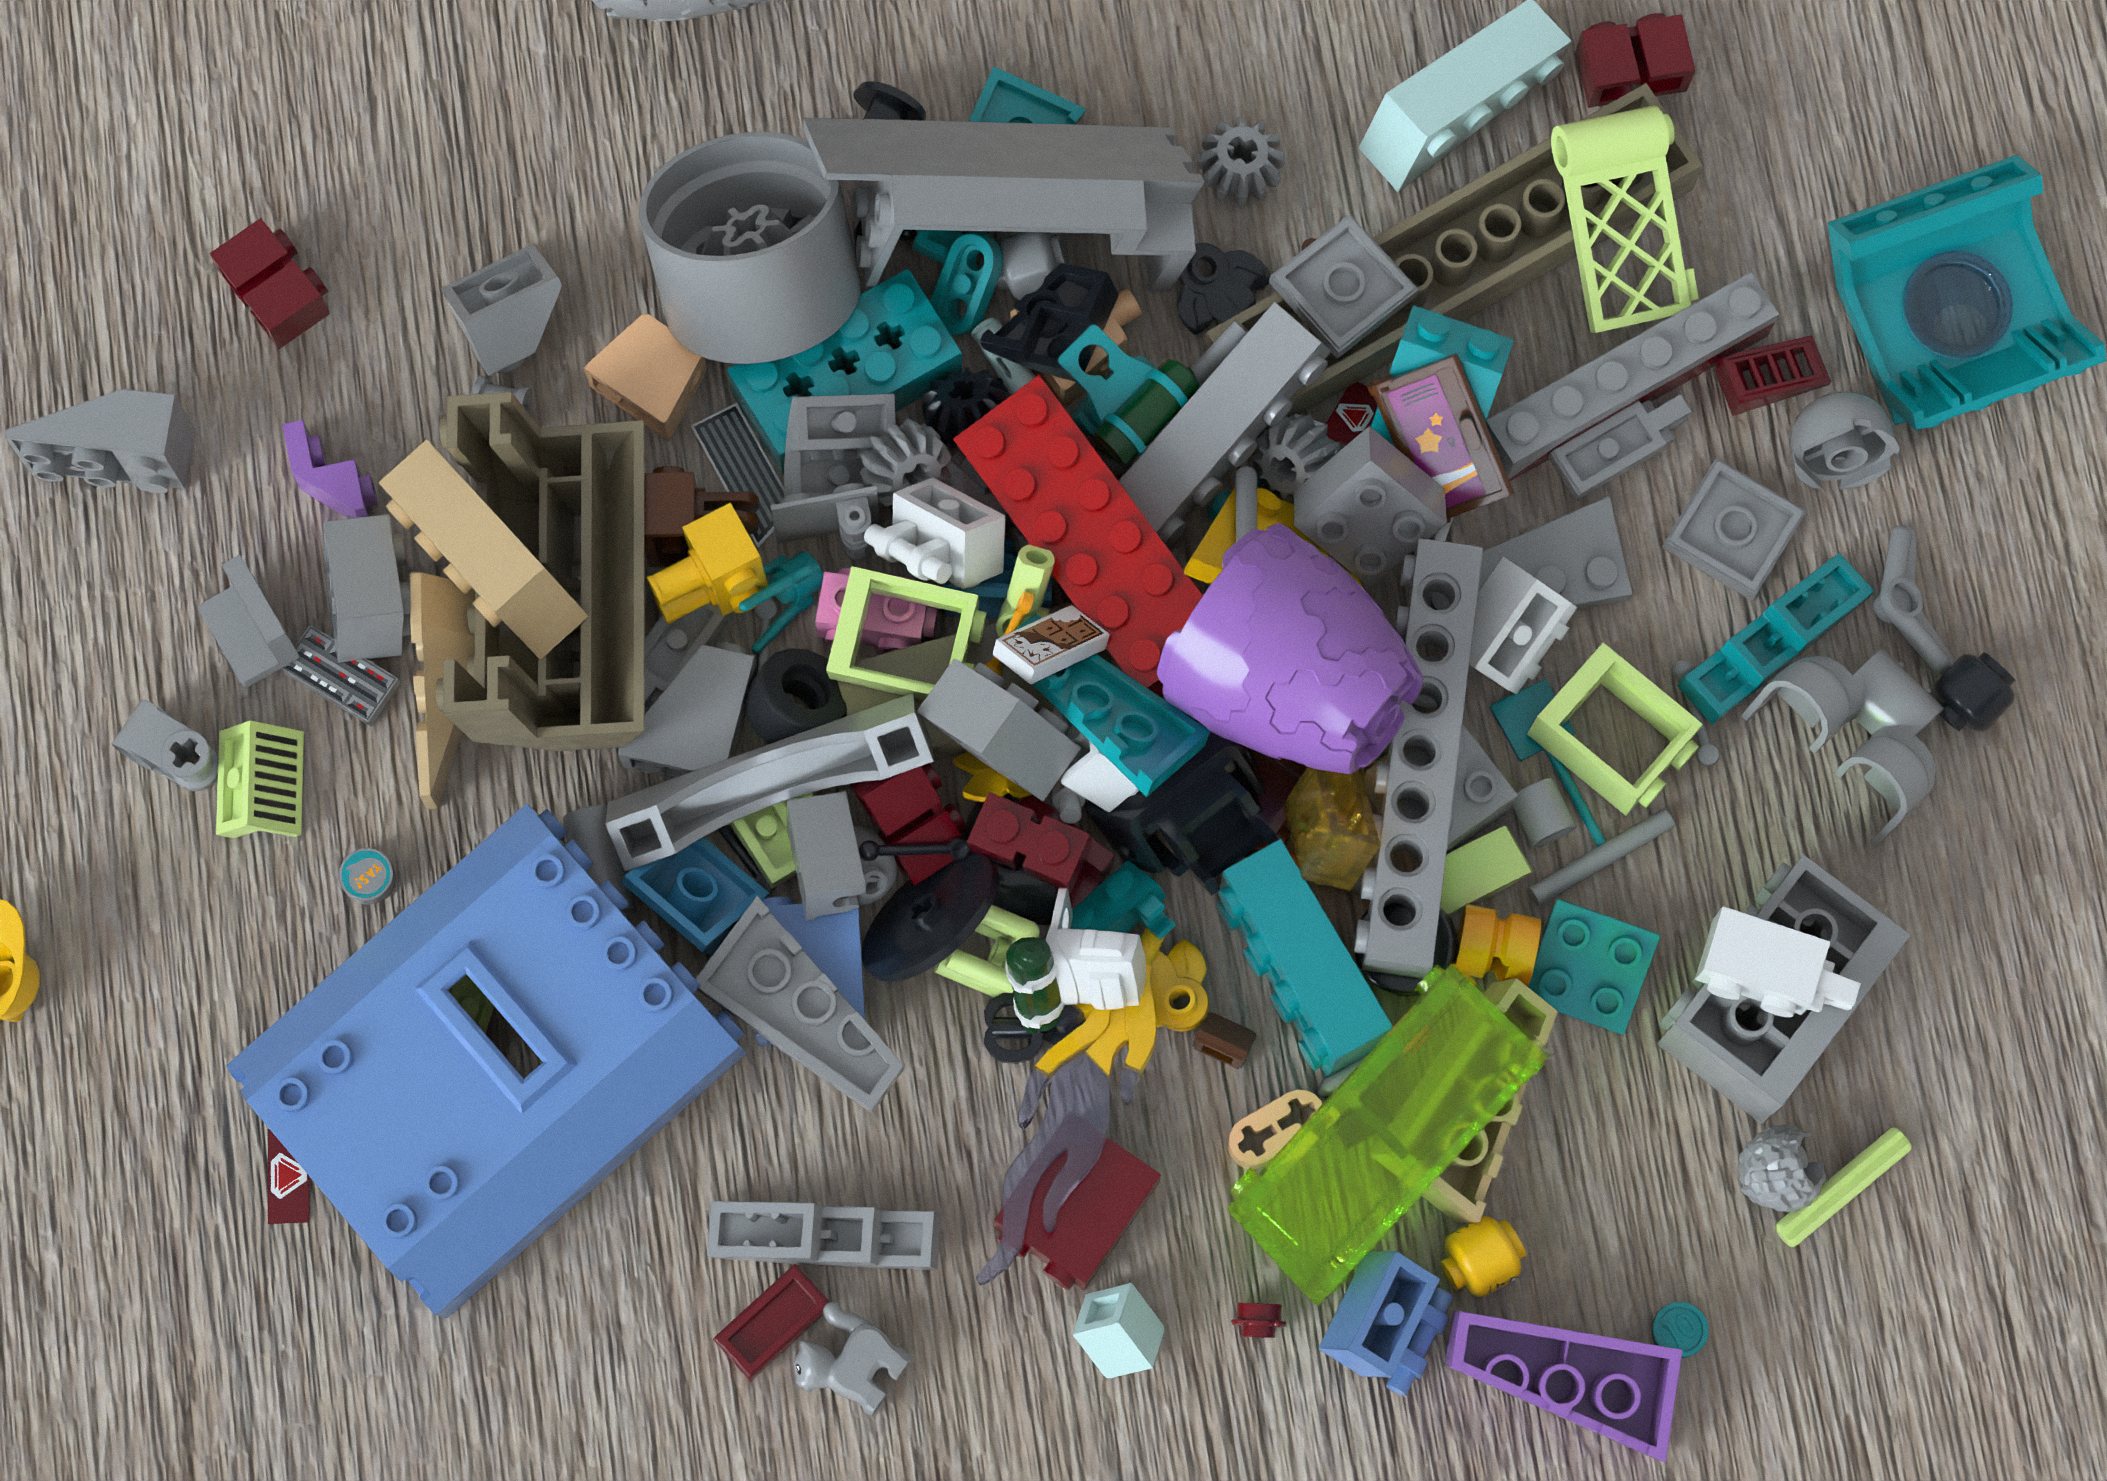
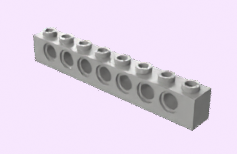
(1410, 948)

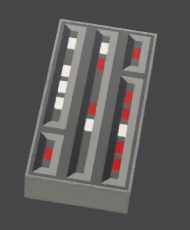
(352, 685)

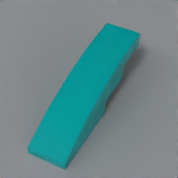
(1775, 638)

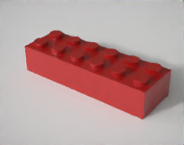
(1080, 512)

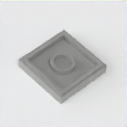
(1343, 286)
(1734, 529)

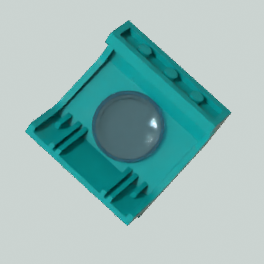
(1957, 295)

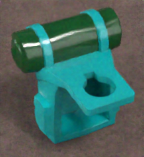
(1131, 401)

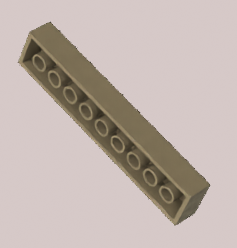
(1483, 246)

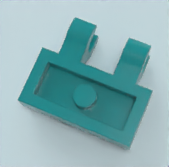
(1122, 902)

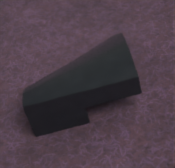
(1054, 319)

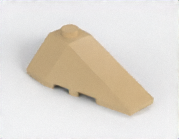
(440, 634)

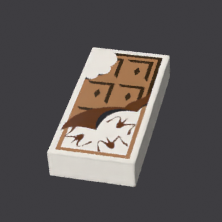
(1050, 644)

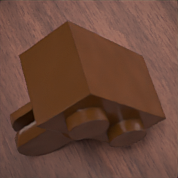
(675, 501)

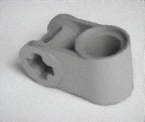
(163, 743)

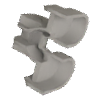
(1884, 703)

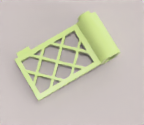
(1612, 149)

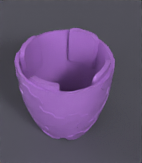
(1291, 657)

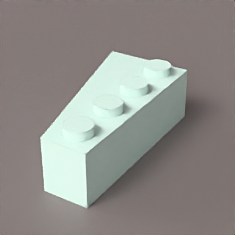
(1462, 92)

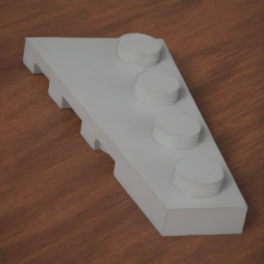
(1571, 555)
(786, 999)

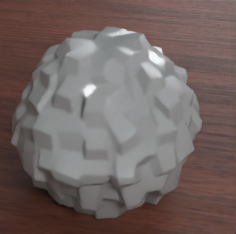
(1778, 1171)

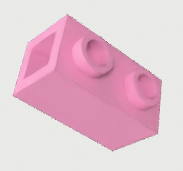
(889, 621)

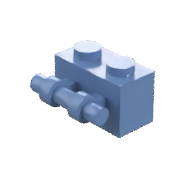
(1388, 1320)

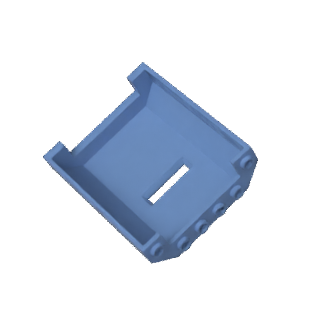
(420, 1116)

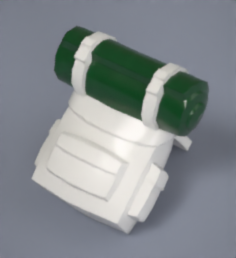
(1073, 969)

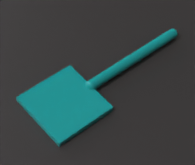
(1515, 717)

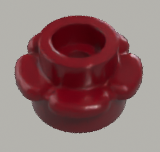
(1258, 1319)

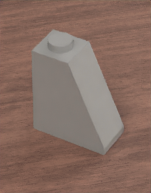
(696, 716)

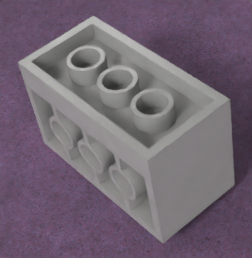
(1774, 1053)

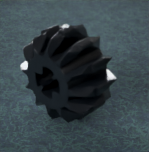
(960, 402)

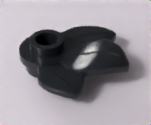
(1224, 292)

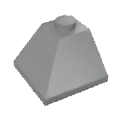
(505, 308)

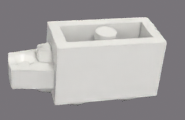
(1771, 966)

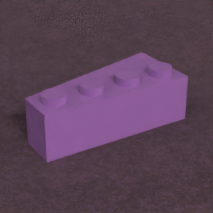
(1586, 1378)

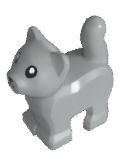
(861, 1358)

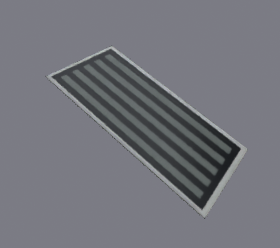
(741, 462)

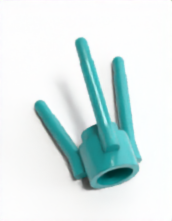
(790, 581)

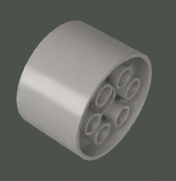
(749, 248)

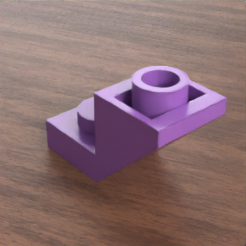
(335, 484)

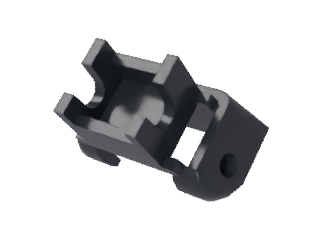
(1199, 810)

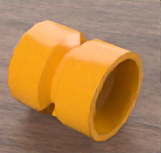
(1497, 944)

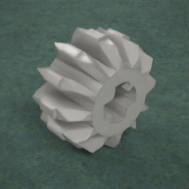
(1246, 145)
(1292, 453)
(904, 459)

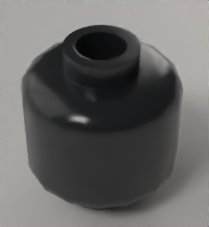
(1974, 692)

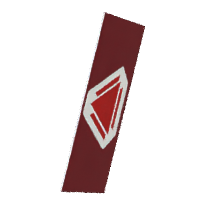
(1351, 414)
(286, 1186)

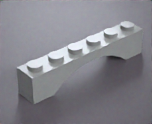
(842, 752)

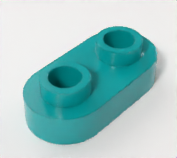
(966, 282)

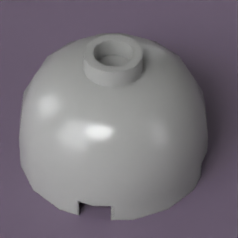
(1842, 439)

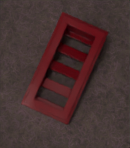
(1735, 389)

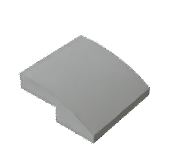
(828, 437)

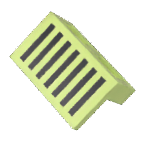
(259, 780)

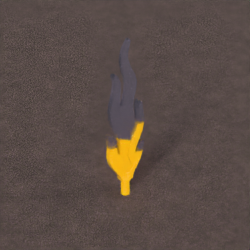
(1078, 1107)

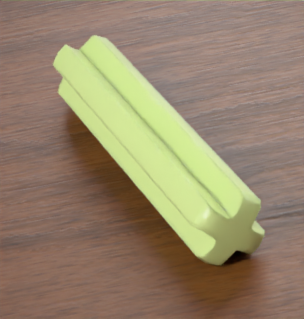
(1844, 1186)

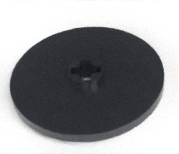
(929, 919)

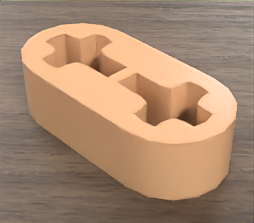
(1265, 1119)

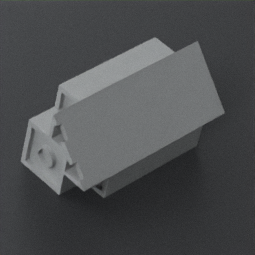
(1014, 181)

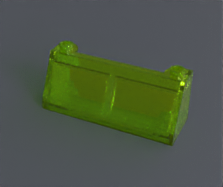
(1387, 1132)

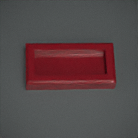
(772, 1322)

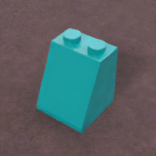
(1435, 336)

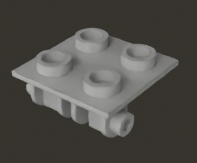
(845, 511)

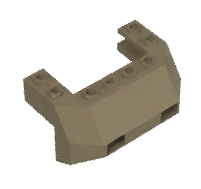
(536, 487)

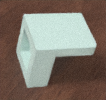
(1119, 1331)

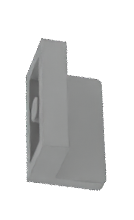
(247, 627)

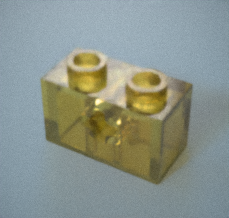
(1332, 827)

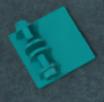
(1592, 965)

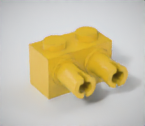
(719, 569)

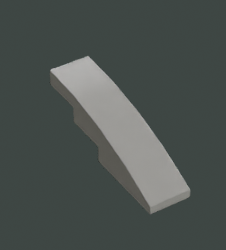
(823, 1235)

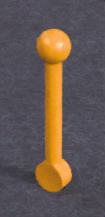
(1023, 607)

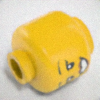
(1483, 1256)

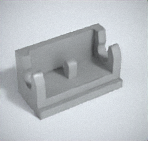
(825, 854)

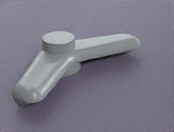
(1902, 601)

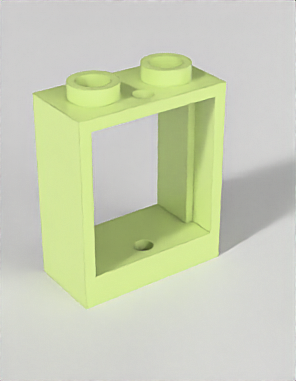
(853, 617)
(1641, 696)

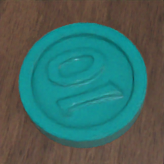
(1680, 1327)

